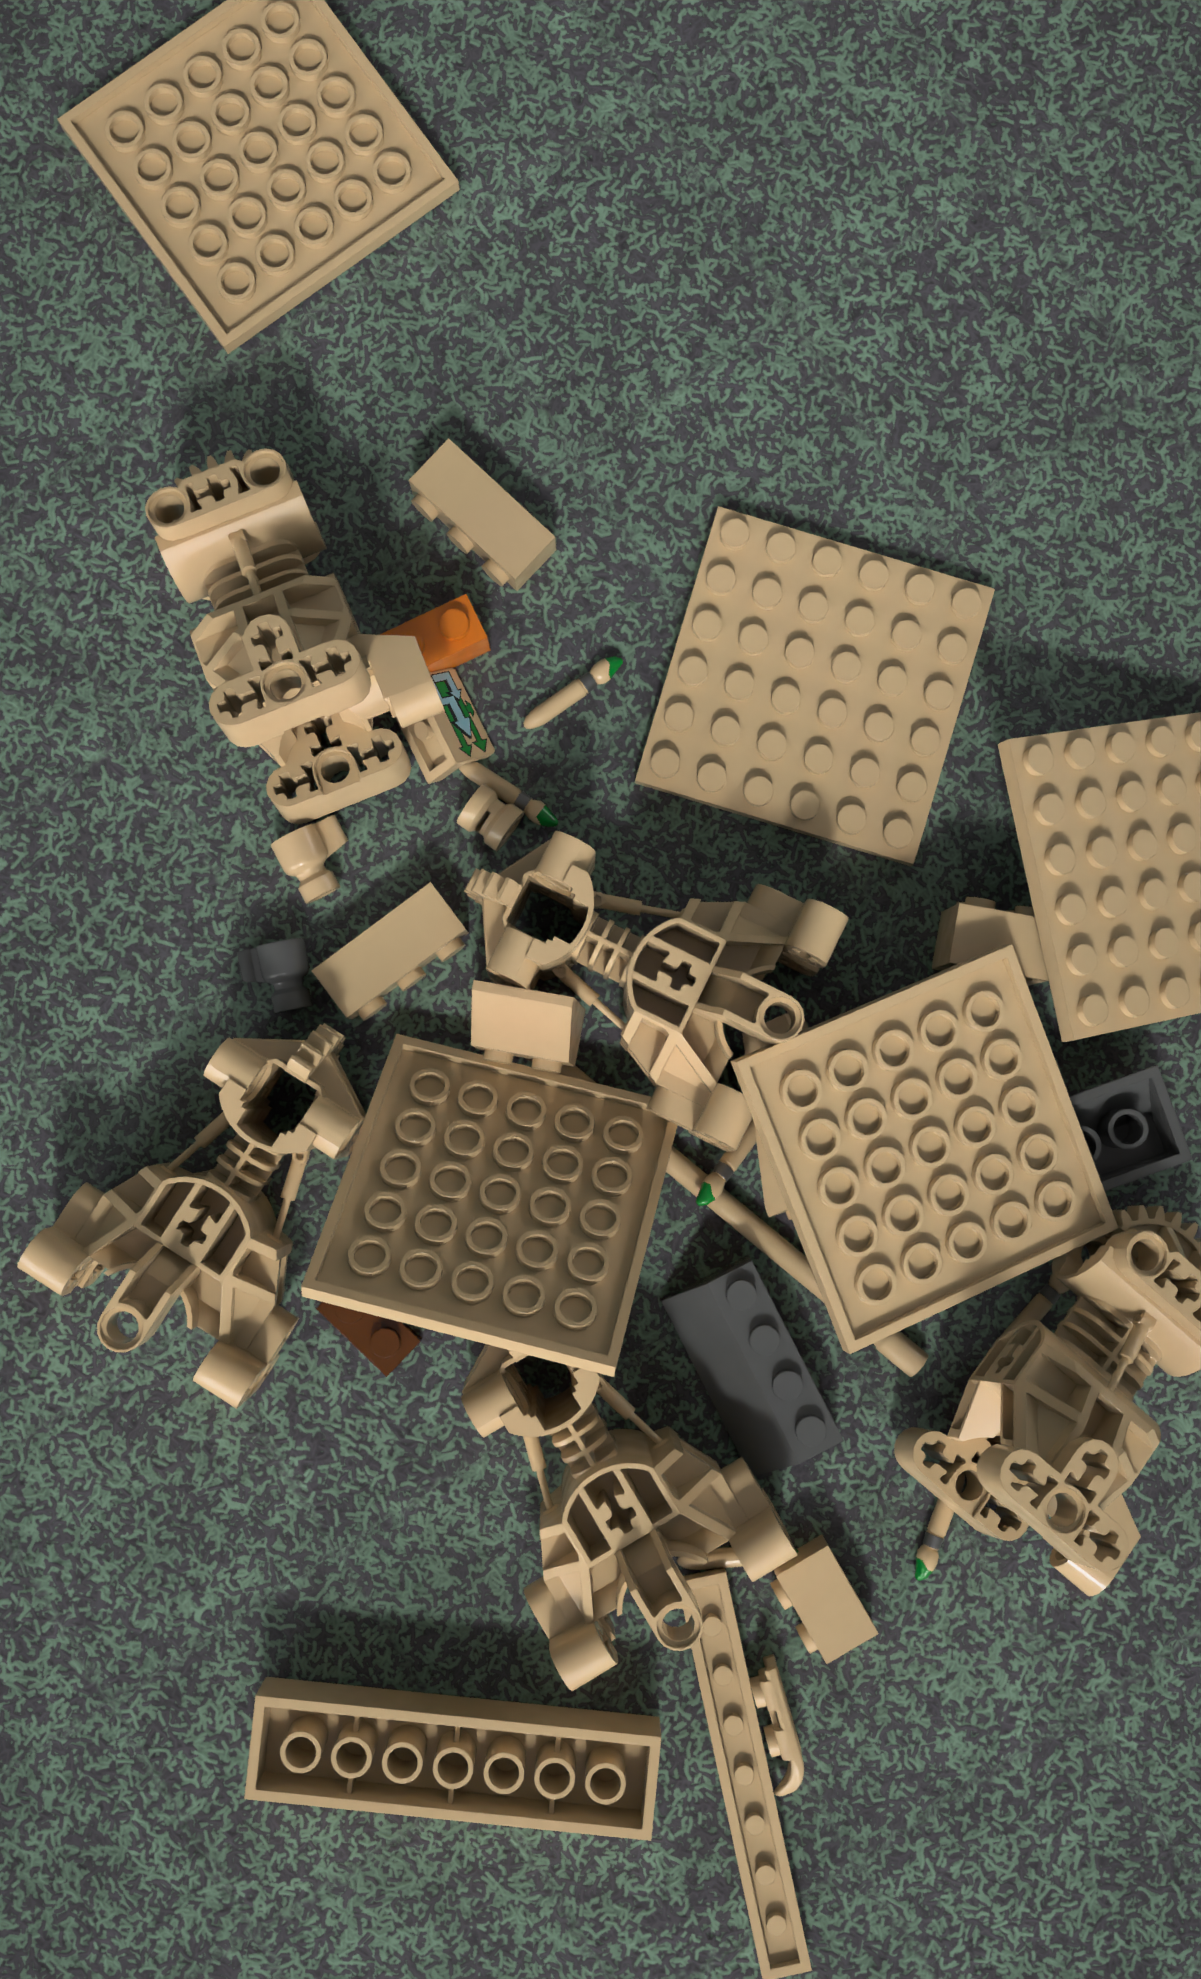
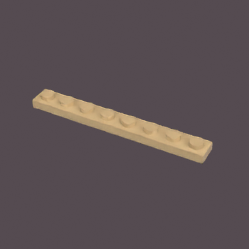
(746, 1781)

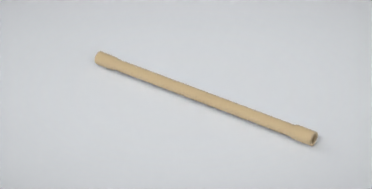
(896, 1347)

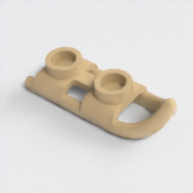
(781, 1734)

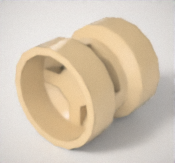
(490, 817)

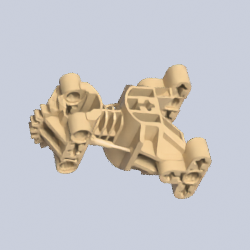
(286, 641)
(674, 980)
(211, 1229)
(1065, 1404)
(619, 1513)

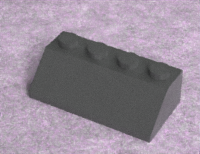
(1130, 1127)
(752, 1368)

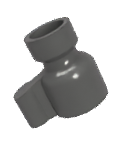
(284, 967)

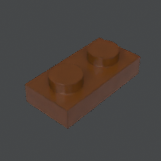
(377, 1338)

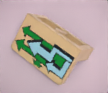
(450, 737)

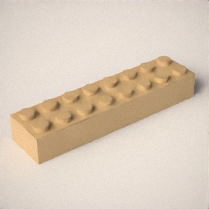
(454, 1758)

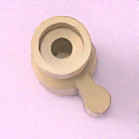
(304, 854)

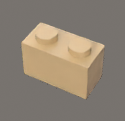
(824, 1600)

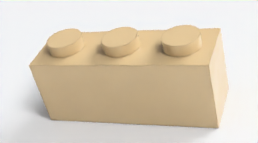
(481, 516)
(391, 953)

